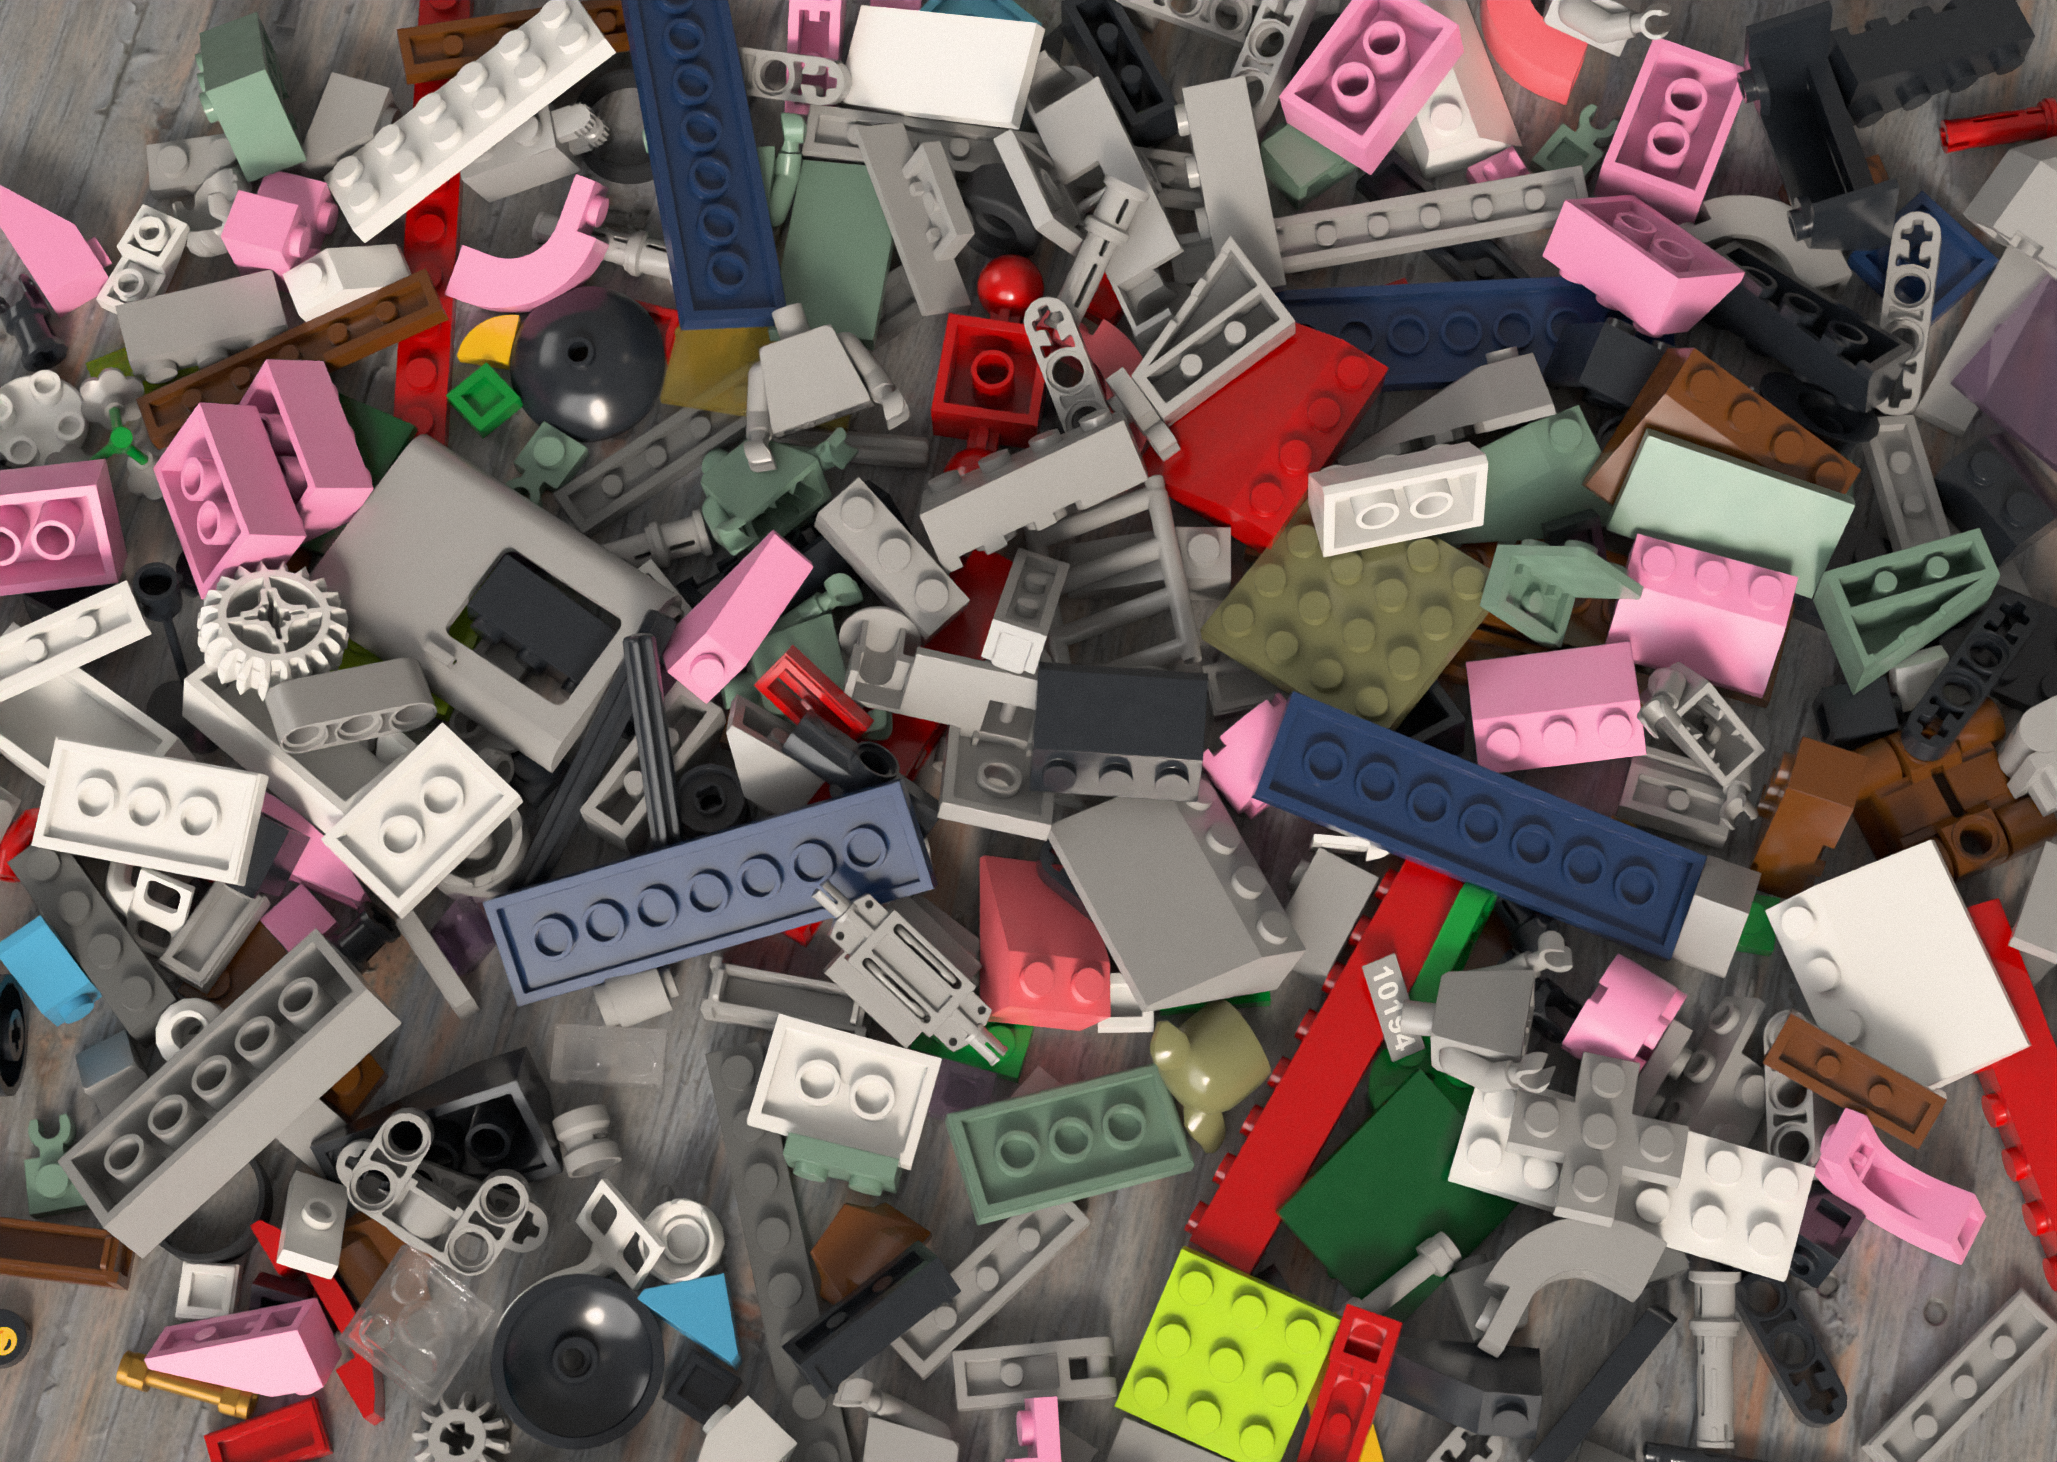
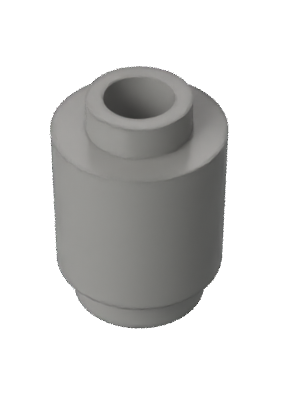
(636, 996)

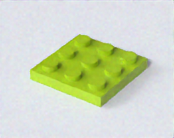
(1228, 1360)

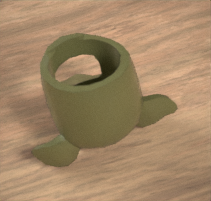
(1209, 1067)

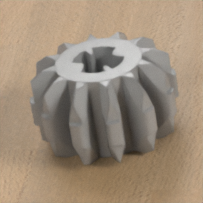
(476, 1423)

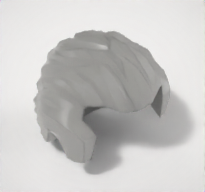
(211, 211)

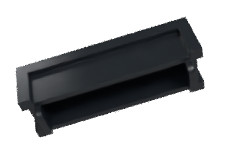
(870, 1318)

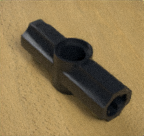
(853, 765)

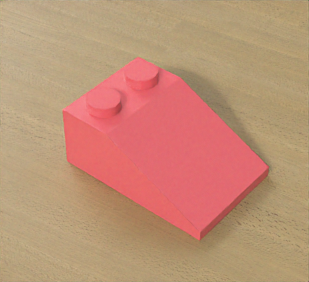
(1038, 952)

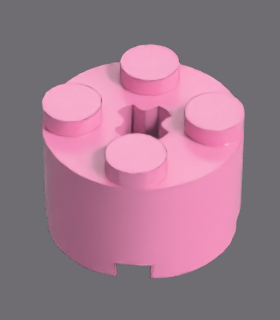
(1239, 762)
(1625, 1014)

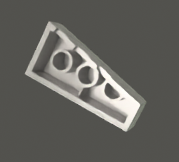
(1229, 174)
(1030, 486)

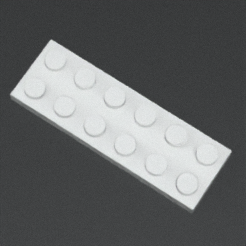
(467, 116)
(1726, 1209)

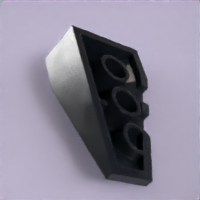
(482, 1121)

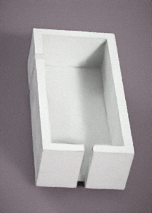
(79, 710)
(314, 783)

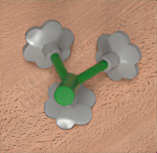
(113, 403)

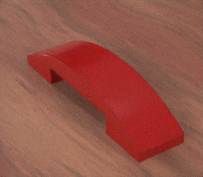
(359, 1376)
(1351, 1387)

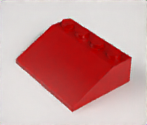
(1264, 433)

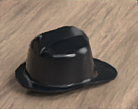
(1819, 412)

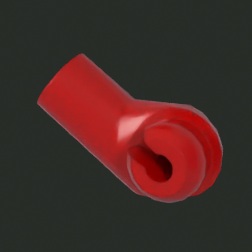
(16, 840)

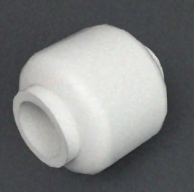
(180, 1022)

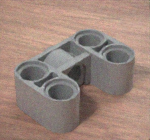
(424, 1212)

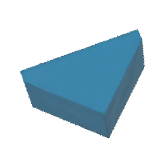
(701, 1312)

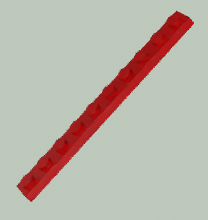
(434, 244)

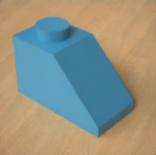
(49, 972)

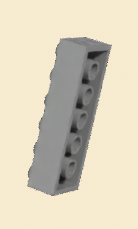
(228, 1094)

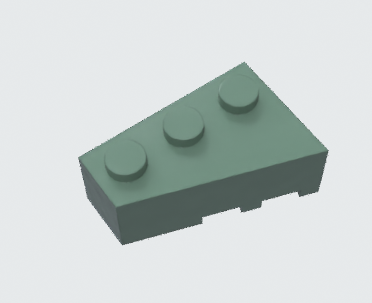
(246, 95)
(1902, 601)

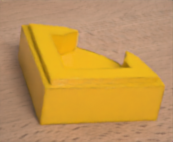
(491, 342)

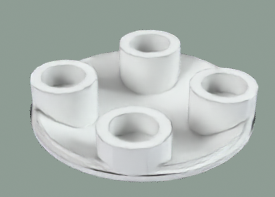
(39, 418)

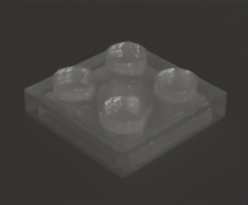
(418, 1325)

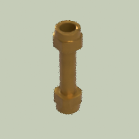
(230, 1401)

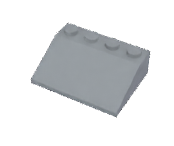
(1177, 899)

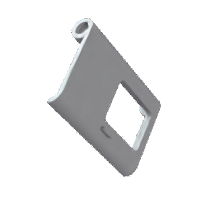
(426, 550)

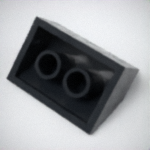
(1118, 732)

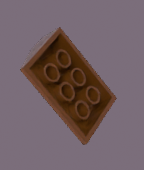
(1711, 408)

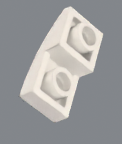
(148, 258)

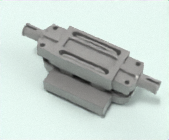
(906, 972)

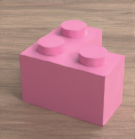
(279, 224)

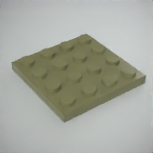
(1353, 625)

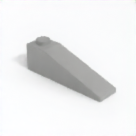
(1480, 401)

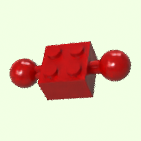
(987, 369)

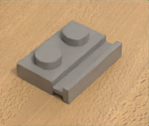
(1673, 797)

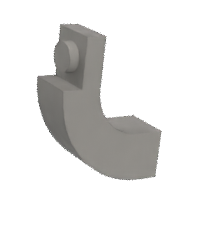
(1765, 229)
(1565, 1249)

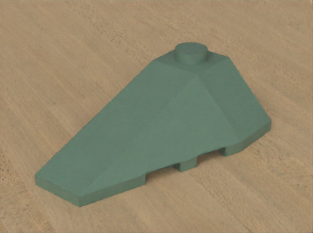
(1535, 480)

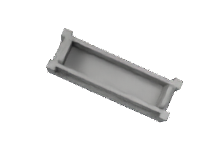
(1025, 612)
(758, 996)

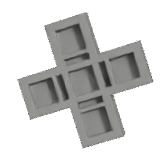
(1597, 1139)

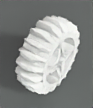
(261, 624)

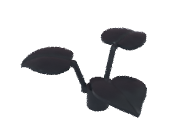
(160, 598)

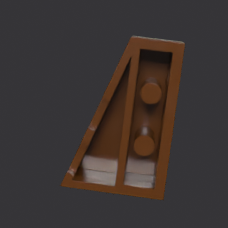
(1803, 814)

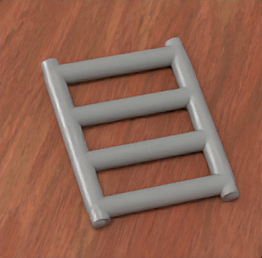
(1163, 547)

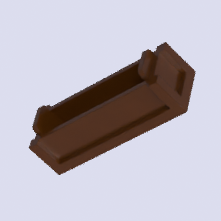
(1854, 1080)
(64, 1254)

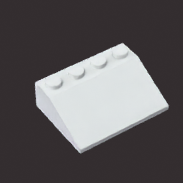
(1900, 968)

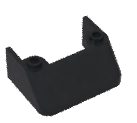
(1813, 134)

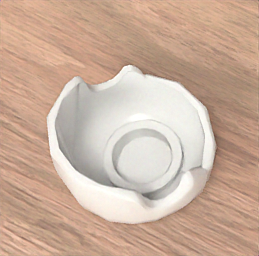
(691, 1240)

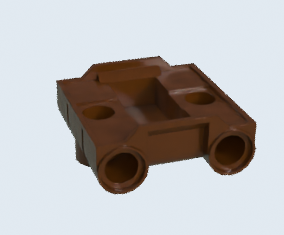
(1904, 807)

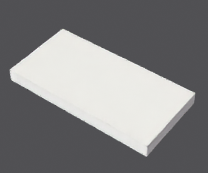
(942, 66)
(150, 811)

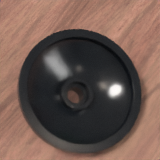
(609, 387)
(617, 1370)

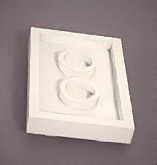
(422, 820)
(844, 1089)

